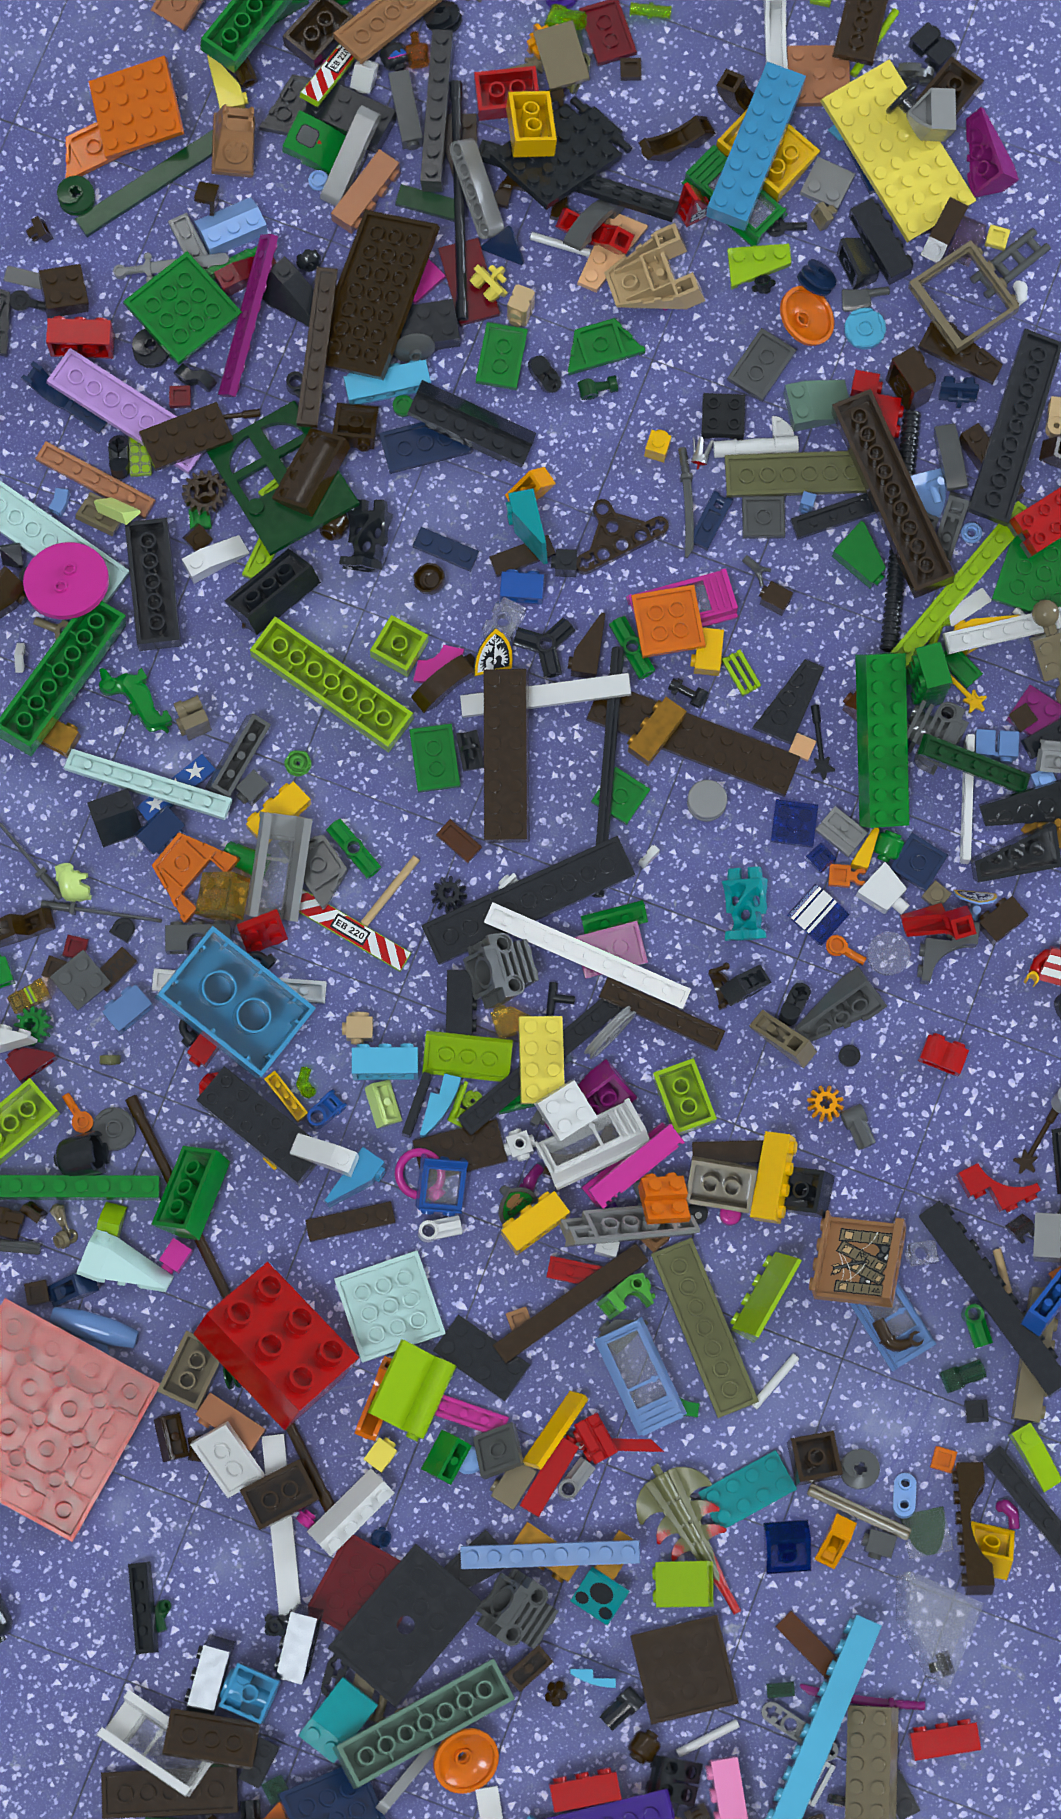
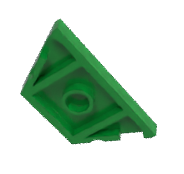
(601, 345)

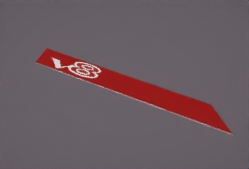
(641, 1445)

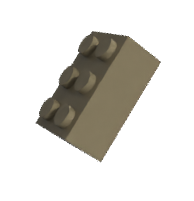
(721, 1184)
(190, 1373)

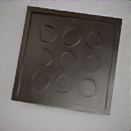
(684, 1669)

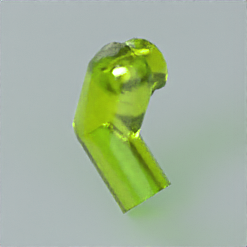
(303, 1084)

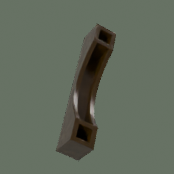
(977, 1569)

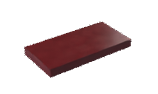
(478, 305)

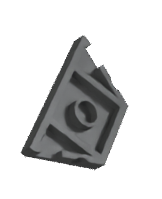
(323, 870)

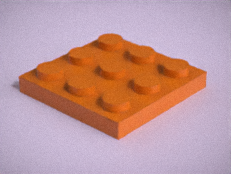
(668, 621)

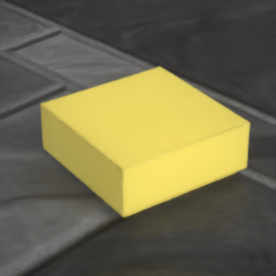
(997, 237)

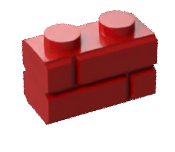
(595, 1439)

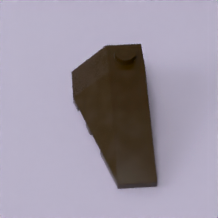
(11, 592)

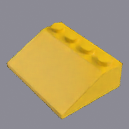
(790, 161)

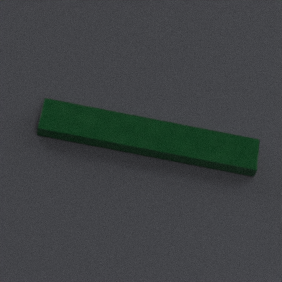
(973, 763)

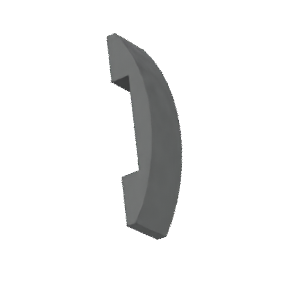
(590, 219)

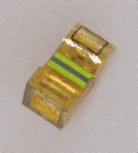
(29, 996)

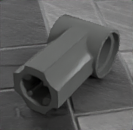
(856, 1122)

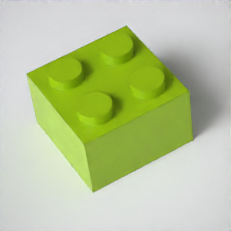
(399, 646)

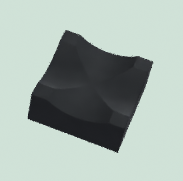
(723, 416)

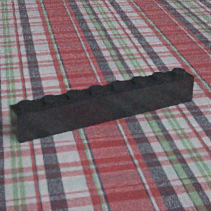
(437, 111)

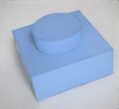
(1041, 778)

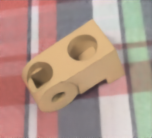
(1053, 419)

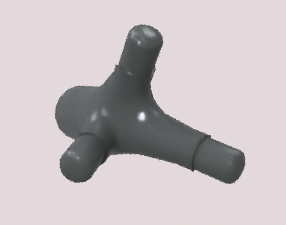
(756, 568)

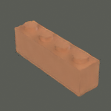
(366, 191)

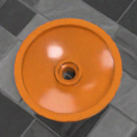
(806, 316)
(471, 1769)

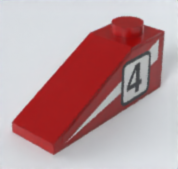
(692, 205)

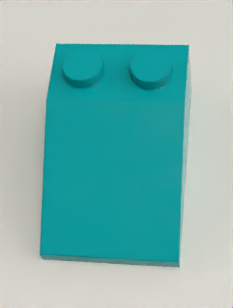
(526, 521)
(338, 1718)

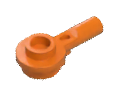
(837, 946)
(81, 1121)

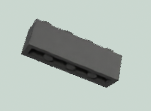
(238, 755)

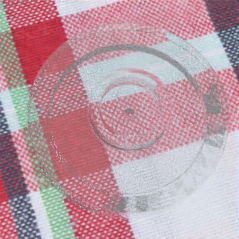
(898, 952)

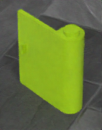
(412, 1390)

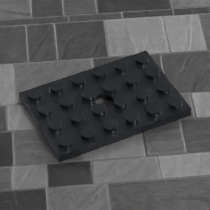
(396, 1660)

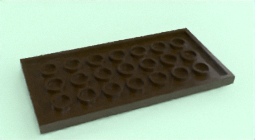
(377, 291)

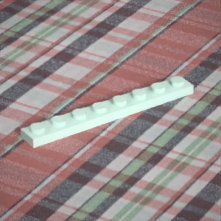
(148, 784)

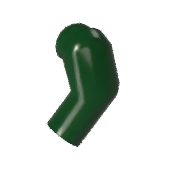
(161, 1611)

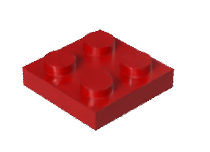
(262, 931)

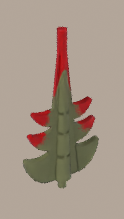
(671, 1495)

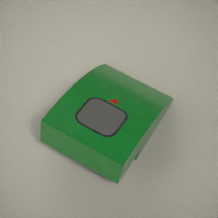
(313, 142)

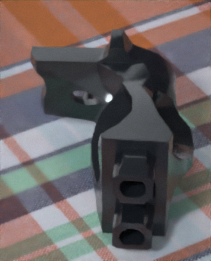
(374, 529)

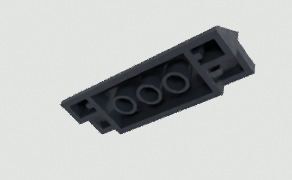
(471, 424)

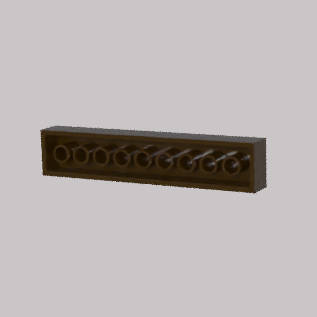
(892, 493)

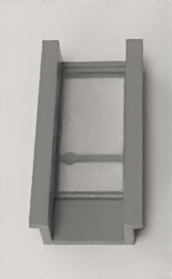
(279, 865)

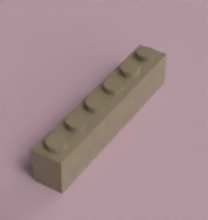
(1028, 1392)

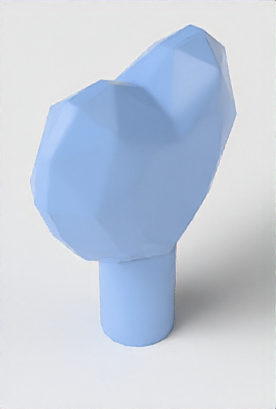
(470, 1463)

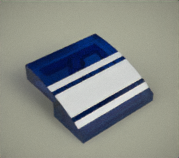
(818, 914)

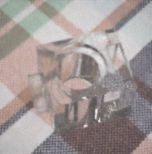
(930, 1249)

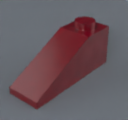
(235, 275)

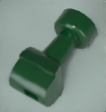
(589, 389)

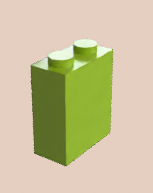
(683, 1584)

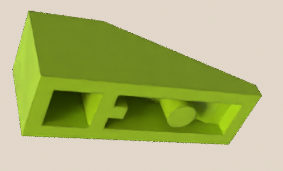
(1035, 1456)

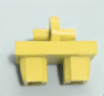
(482, 276)

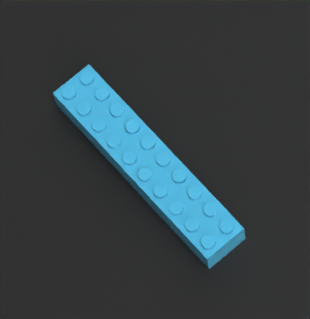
(825, 1719)

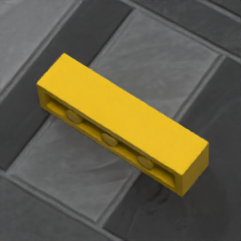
(286, 1096)

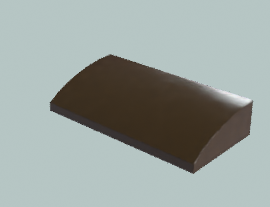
(311, 471)

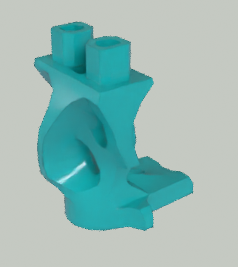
(746, 891)

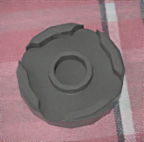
(116, 1128)

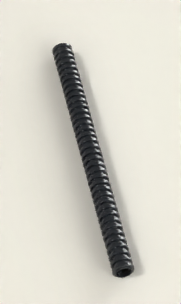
(895, 575)

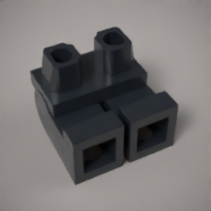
(667, 1771)

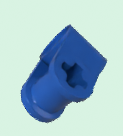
(326, 1109)

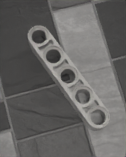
(350, 155)
(476, 188)

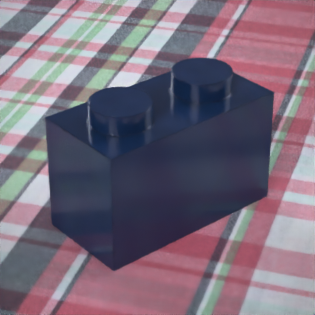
(159, 830)

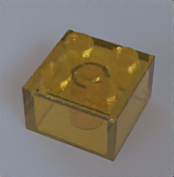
(222, 895)

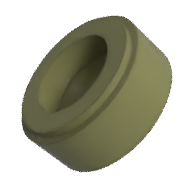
(110, 1059)

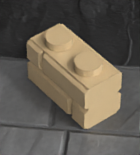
(520, 306)

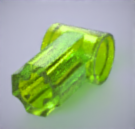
(560, 14)

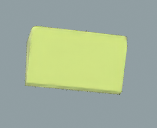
(116, 510)
(383, 1103)

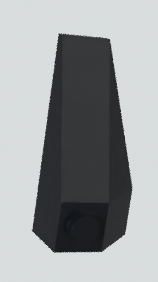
(289, 291)

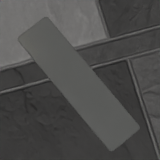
(22, 277)

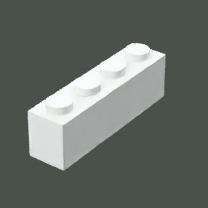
(350, 1512)

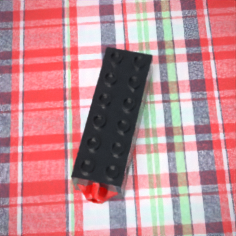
(254, 1122)

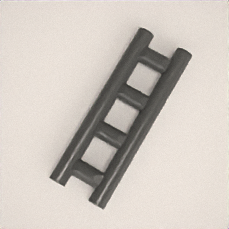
(1023, 263)

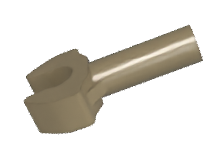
(56, 628)

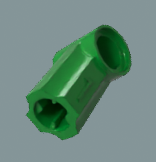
(977, 1328)

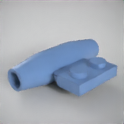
(94, 1328)

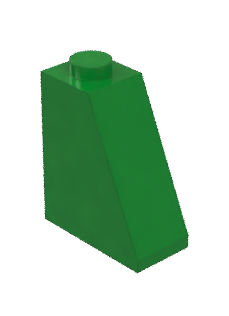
(861, 556)

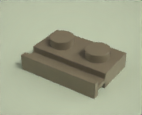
(88, 514)

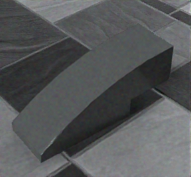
(950, 457)

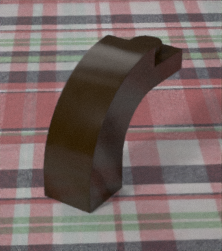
(734, 91)
(443, 682)

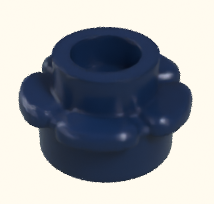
(380, 1537)

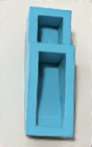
(440, 1104)

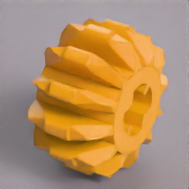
(817, 1100)

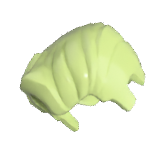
(70, 883)

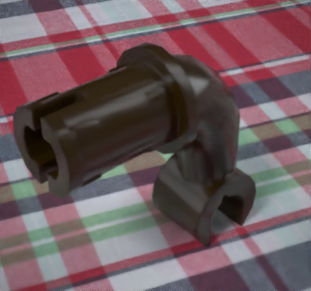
(889, 1340)

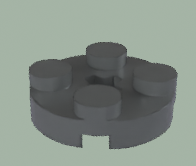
(912, 72)

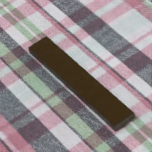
(662, 1014)

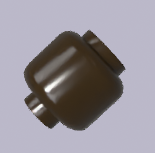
(335, 529)
(644, 1746)

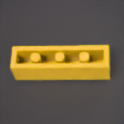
(773, 1177)

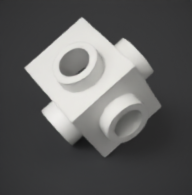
(520, 1153)

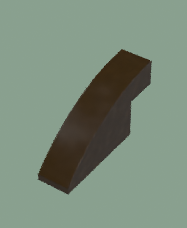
(18, 928)

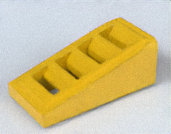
(864, 855)

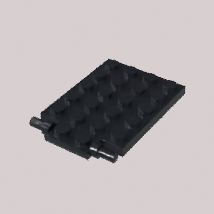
(580, 154)

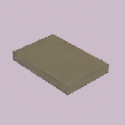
(561, 55)

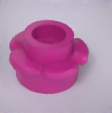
(306, 1519)

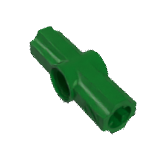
(625, 635)
(345, 838)

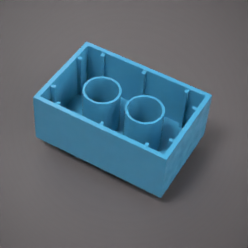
(235, 1002)

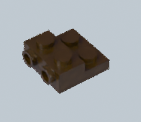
(356, 425)

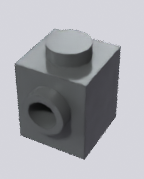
(878, 1544)

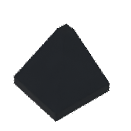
(12, 555)

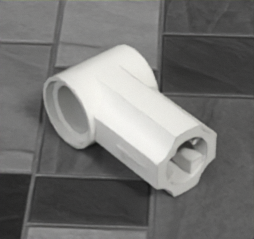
(442, 1228)

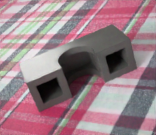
(179, 935)

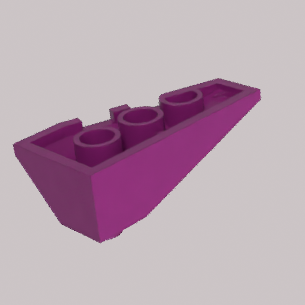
(989, 161)
(605, 1088)

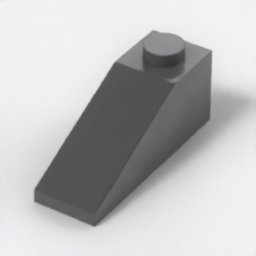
(952, 521)

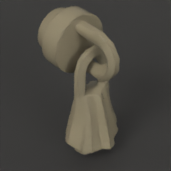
(61, 1239)

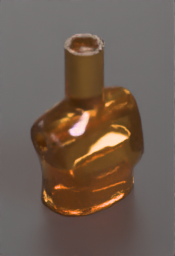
(417, 52)

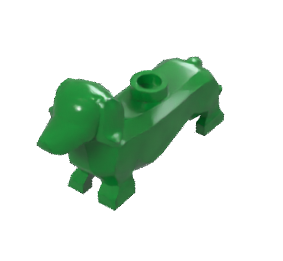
(139, 697)

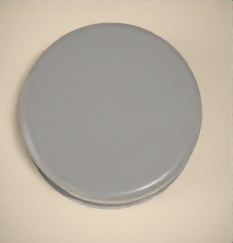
(706, 800)

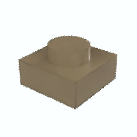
(936, 894)

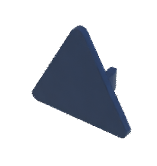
(505, 246)

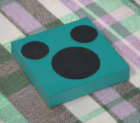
(599, 1596)

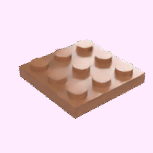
(822, 72)

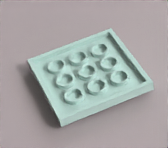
(389, 1305)

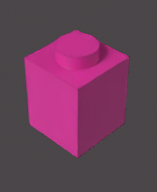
(175, 1256)

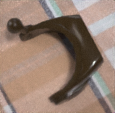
(717, 978)

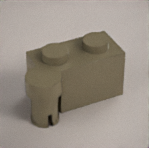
(191, 718)

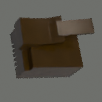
(11, 1223)

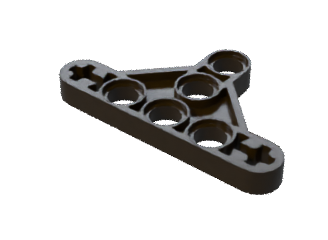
(626, 530)

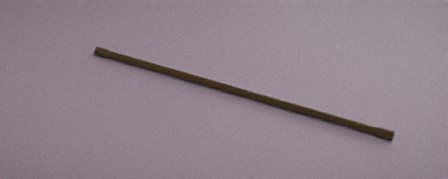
(139, 1115)

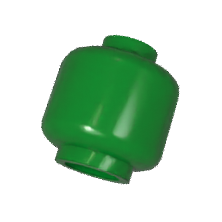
(888, 846)

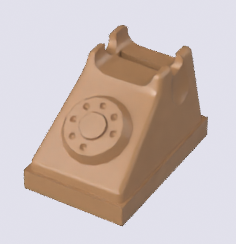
(233, 142)

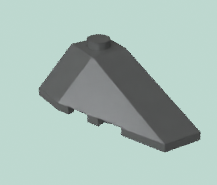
(845, 1003)

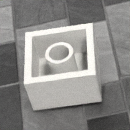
(565, 1110)

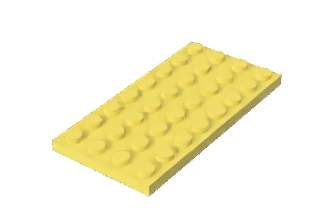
(906, 173)

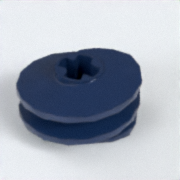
(817, 278)

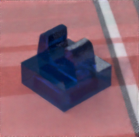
(820, 858)

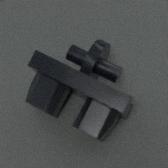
(470, 750)

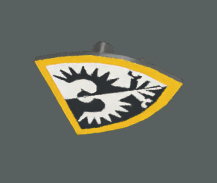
(493, 653)

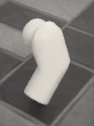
(1020, 291)

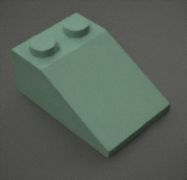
(811, 402)

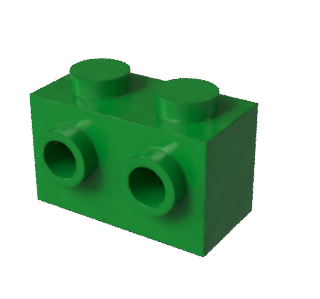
(446, 1457)

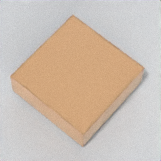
(802, 746)

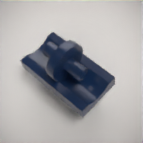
(958, 392)

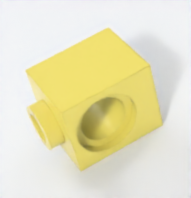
(381, 1454)

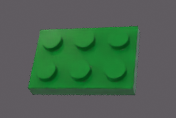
(501, 356)
(434, 758)

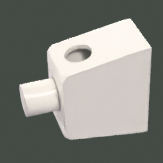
(884, 891)

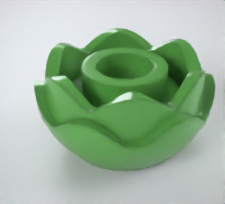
(294, 757)

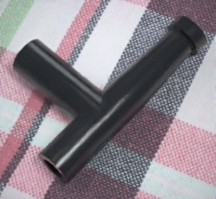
(554, 998)

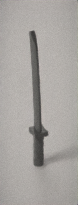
(686, 479)
(41, 873)
(72, 908)

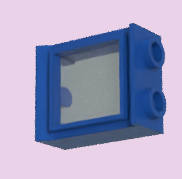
(441, 1185)

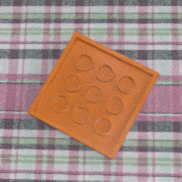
(136, 107)

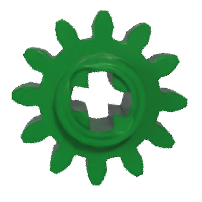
(37, 1018)

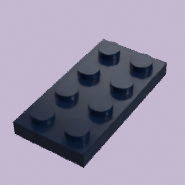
(418, 446)

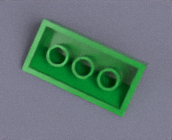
(191, 1192)

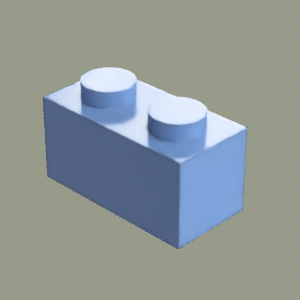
(807, 502)

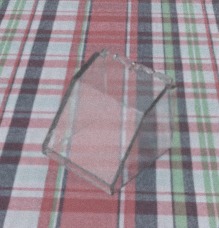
(934, 1621)

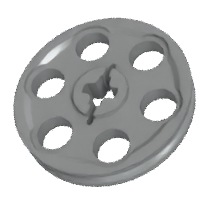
(610, 1032)

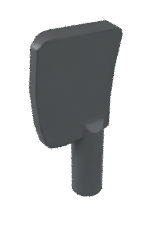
(860, 298)

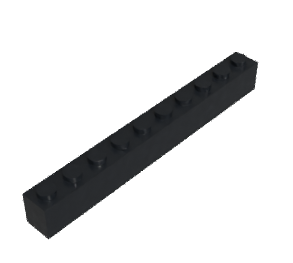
(993, 1296)

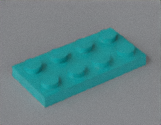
(749, 1490)

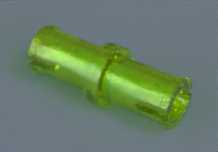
(650, 10)

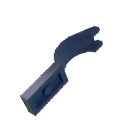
(38, 382)

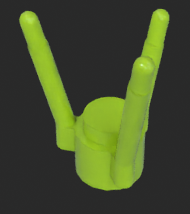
(457, 1110)

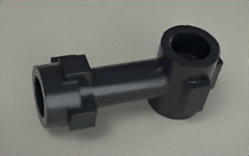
(697, 697)

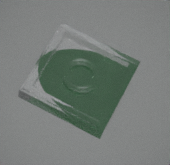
(928, 1534)

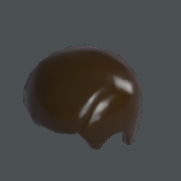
(429, 579)

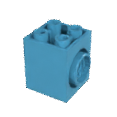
(249, 1692)

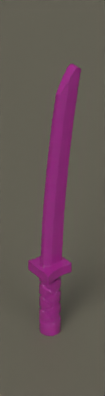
(872, 1701)

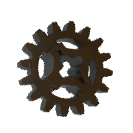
(204, 501)

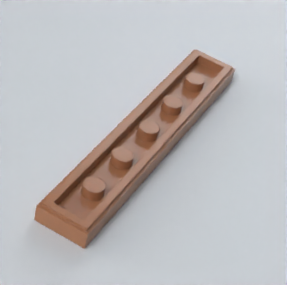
(93, 478)

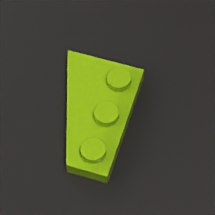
(753, 261)

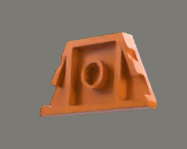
(85, 151)

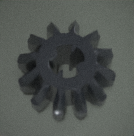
(447, 887)

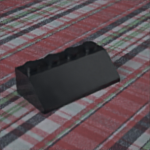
(273, 591)

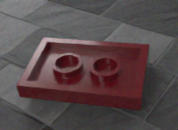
(608, 32)

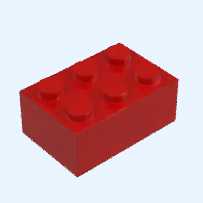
(493, 89)
(84, 336)
(584, 1790)

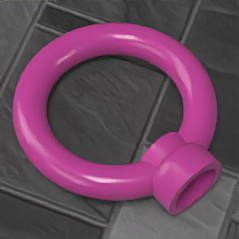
(399, 1177)

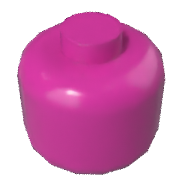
(729, 1217)

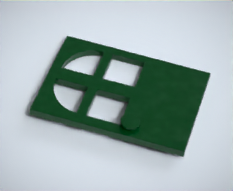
(272, 521)

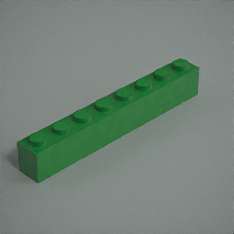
(80, 1187)

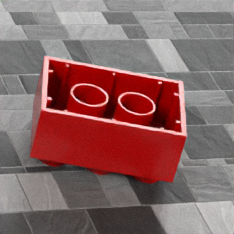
(275, 1345)

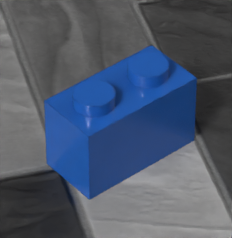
(522, 587)

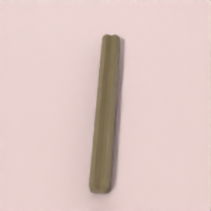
(859, 1511)

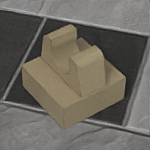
(823, 215)

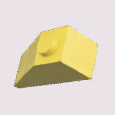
(226, 87)

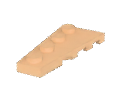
(602, 259)

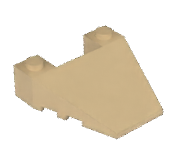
(647, 278)

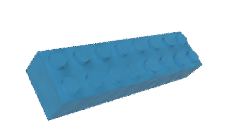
(755, 146)

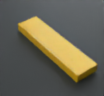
(555, 1430)

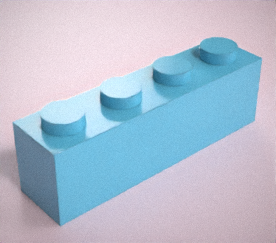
(398, 381)

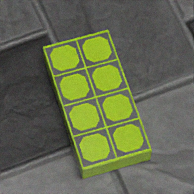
(139, 460)

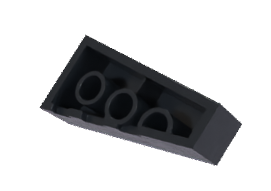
(1022, 855)

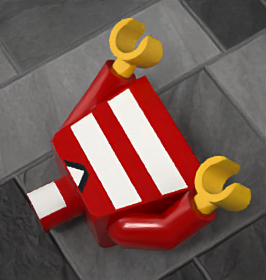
(1046, 967)

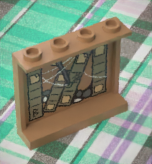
(858, 1261)

